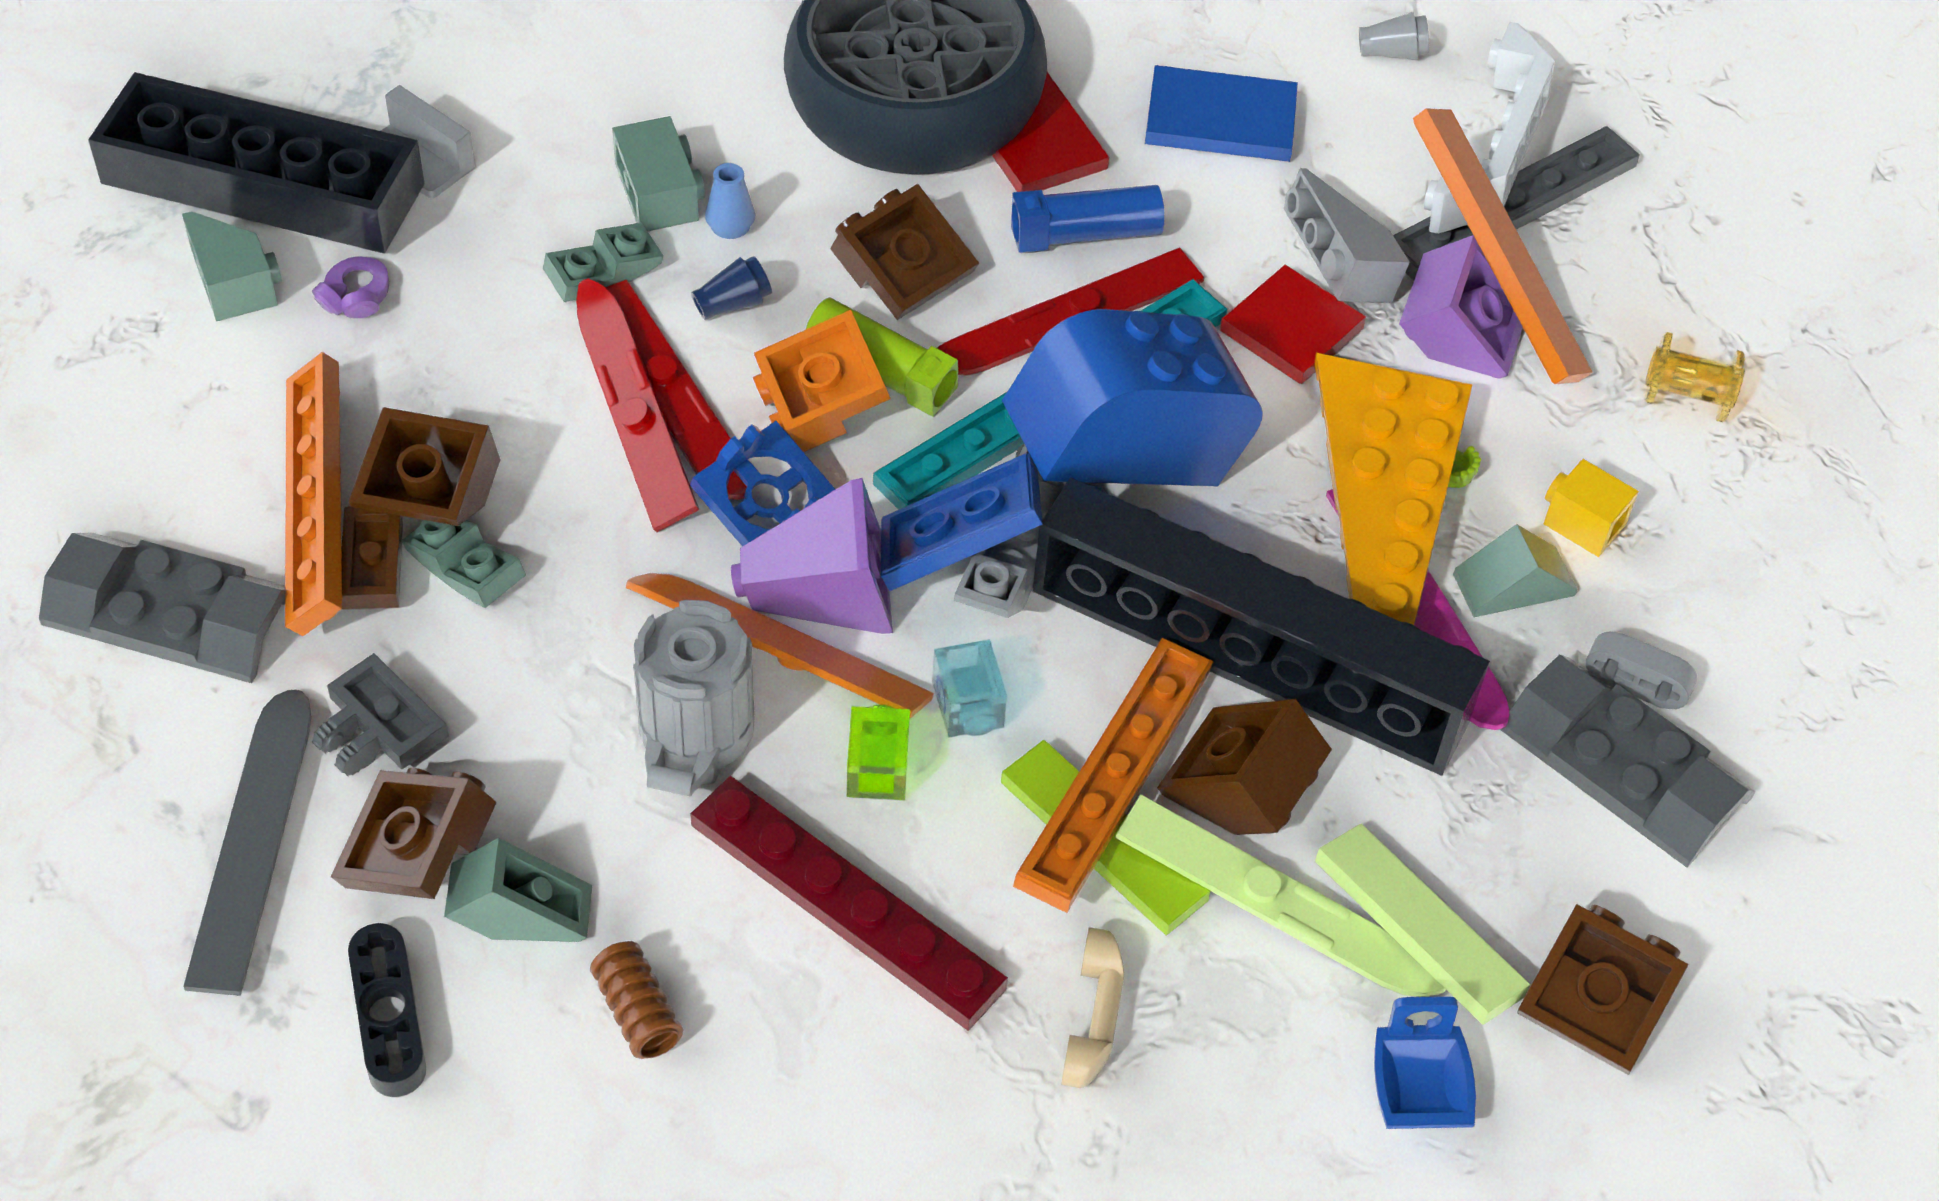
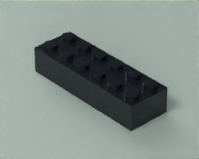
(258, 162)

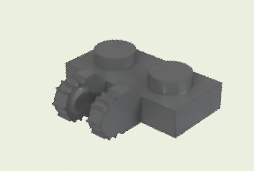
(386, 712)

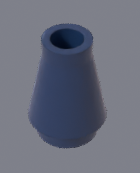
(734, 288)

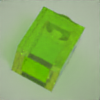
(878, 752)

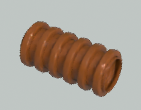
(636, 1000)

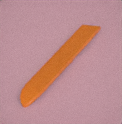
(791, 646)

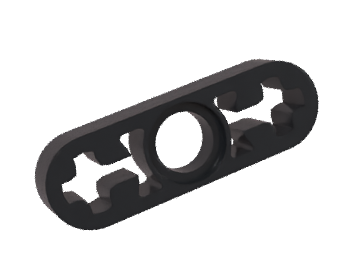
(404, 1027)

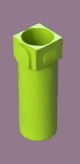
(906, 367)

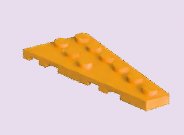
(1390, 473)

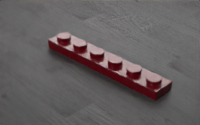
(850, 902)

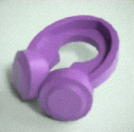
(357, 304)

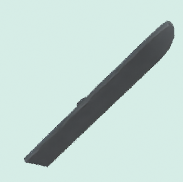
(250, 847)

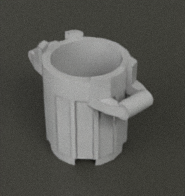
(692, 694)

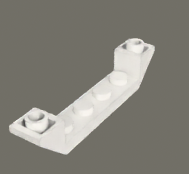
(1522, 69)

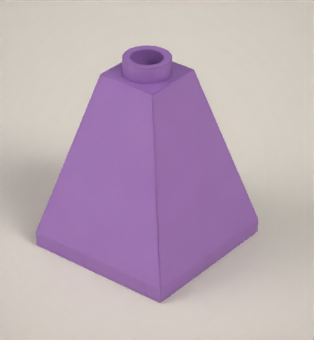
(820, 565)

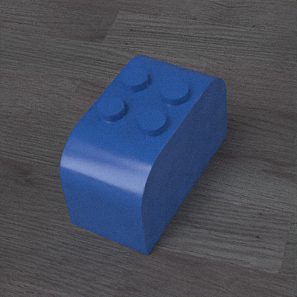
(1133, 401)

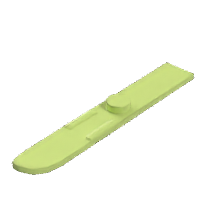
(1275, 898)

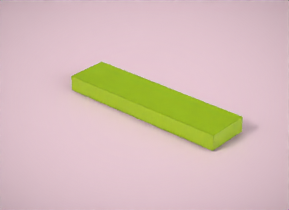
(1156, 890)

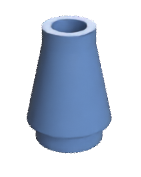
(729, 203)

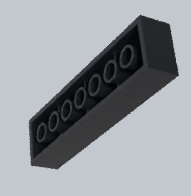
(1258, 625)

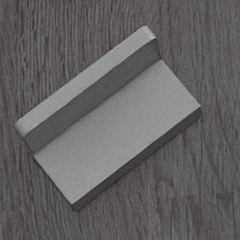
(442, 142)

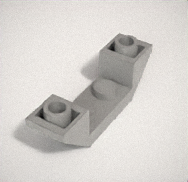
(1005, 573)

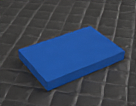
(1222, 113)
(960, 521)

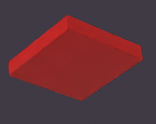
(1291, 322)

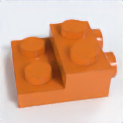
(819, 380)

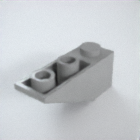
(1346, 243)

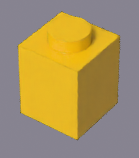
(1589, 506)

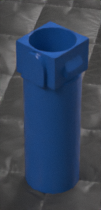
(1085, 216)

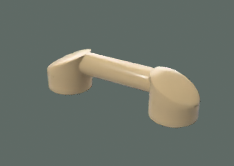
(1088, 1055)

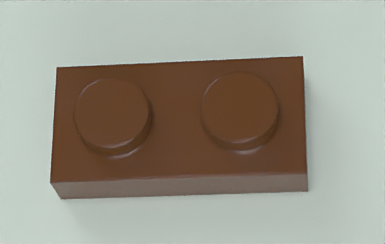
(371, 559)

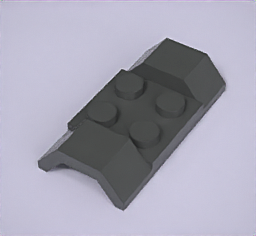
(161, 603)
(1626, 757)

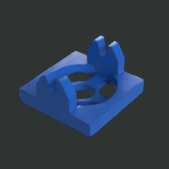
(770, 442)

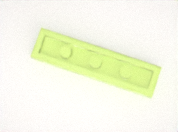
(1422, 923)

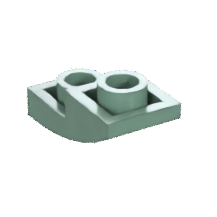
(614, 257)
(464, 560)

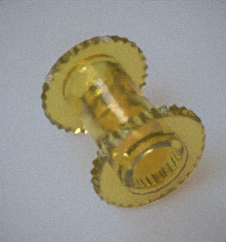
(1695, 377)

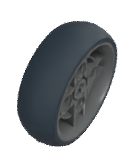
(915, 78)

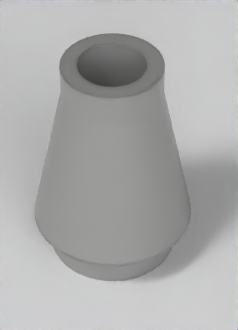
(1397, 37)

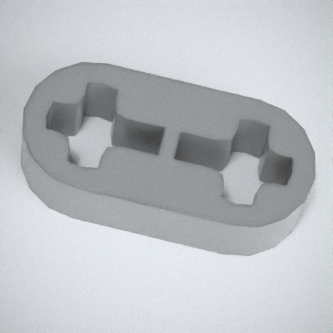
(1641, 670)

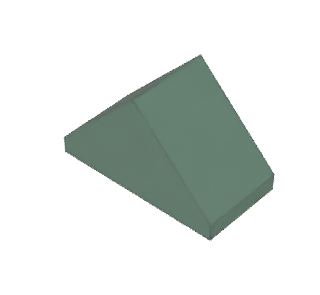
(1513, 574)

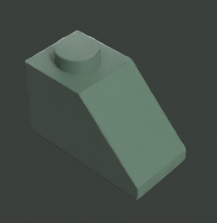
(232, 266)
(517, 896)

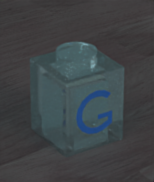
(969, 688)

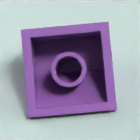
(1461, 311)

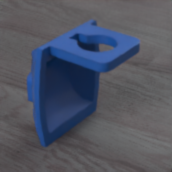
(1424, 1069)

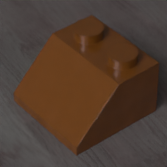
(426, 468)
(1248, 766)

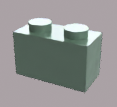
(657, 173)

